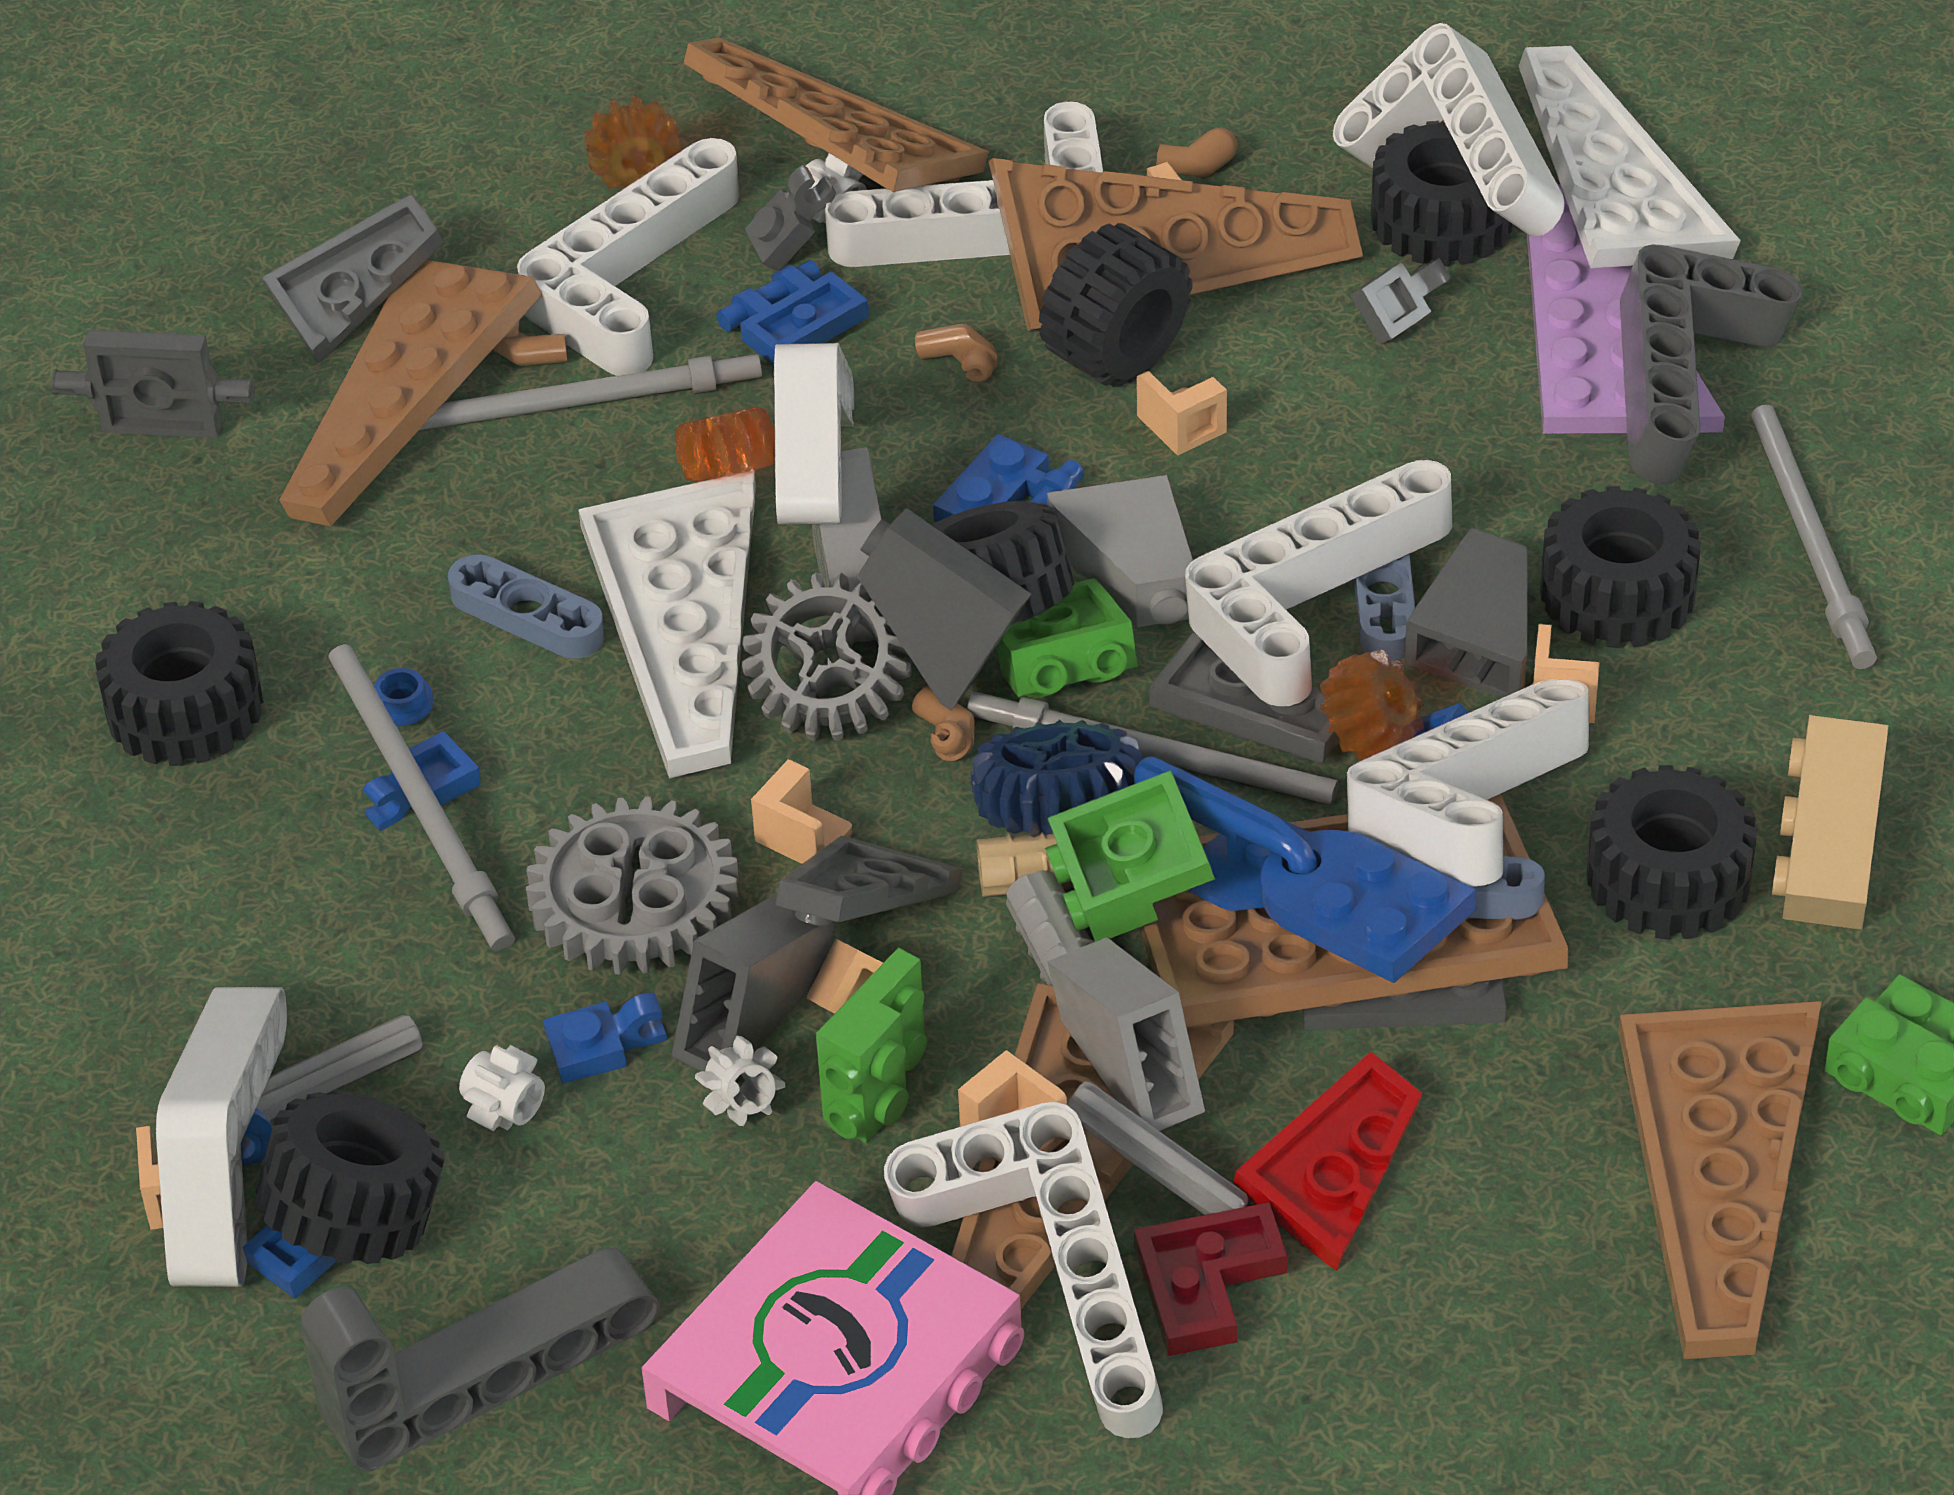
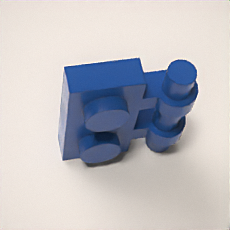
(794, 309)
(1006, 474)

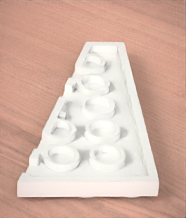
(1611, 170)
(678, 599)

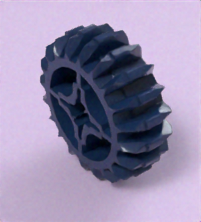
(1049, 770)

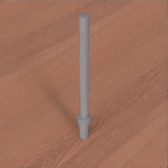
(699, 374)
(1843, 610)
(1176, 753)
(471, 887)

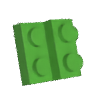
(1069, 643)
(1126, 855)
(870, 1047)
(1900, 1053)

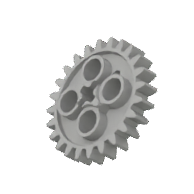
(676, 894)

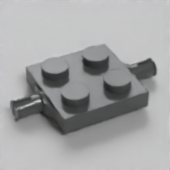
(152, 384)

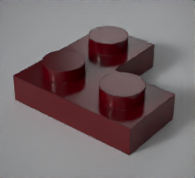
(1193, 1261)

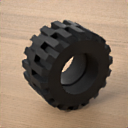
(1430, 200)
(1115, 304)
(1022, 544)
(1620, 566)
(179, 683)
(1671, 888)
(349, 1177)

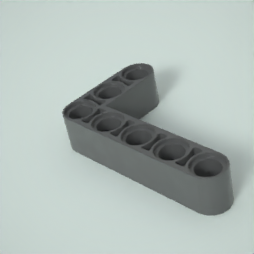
(1661, 308)
(399, 1401)

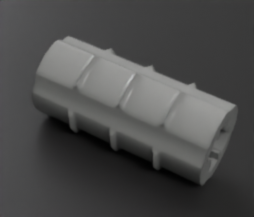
(1044, 919)

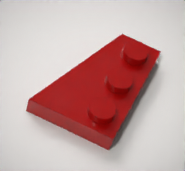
(1333, 1158)

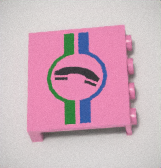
(839, 1345)

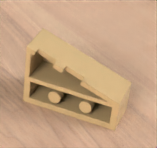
(1831, 822)

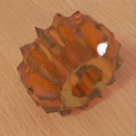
(630, 141)
(725, 444)
(1370, 704)

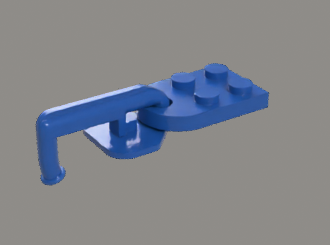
(1321, 883)

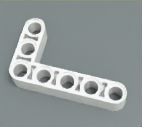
(1456, 82)
(951, 217)
(615, 240)
(810, 408)
(1244, 588)
(1435, 788)
(202, 1129)
(1072, 1237)

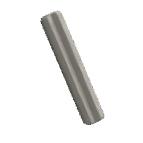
(341, 1064)
(1154, 1152)

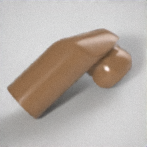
(1201, 157)
(964, 343)
(532, 350)
(953, 727)

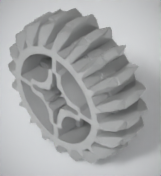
(786, 630)

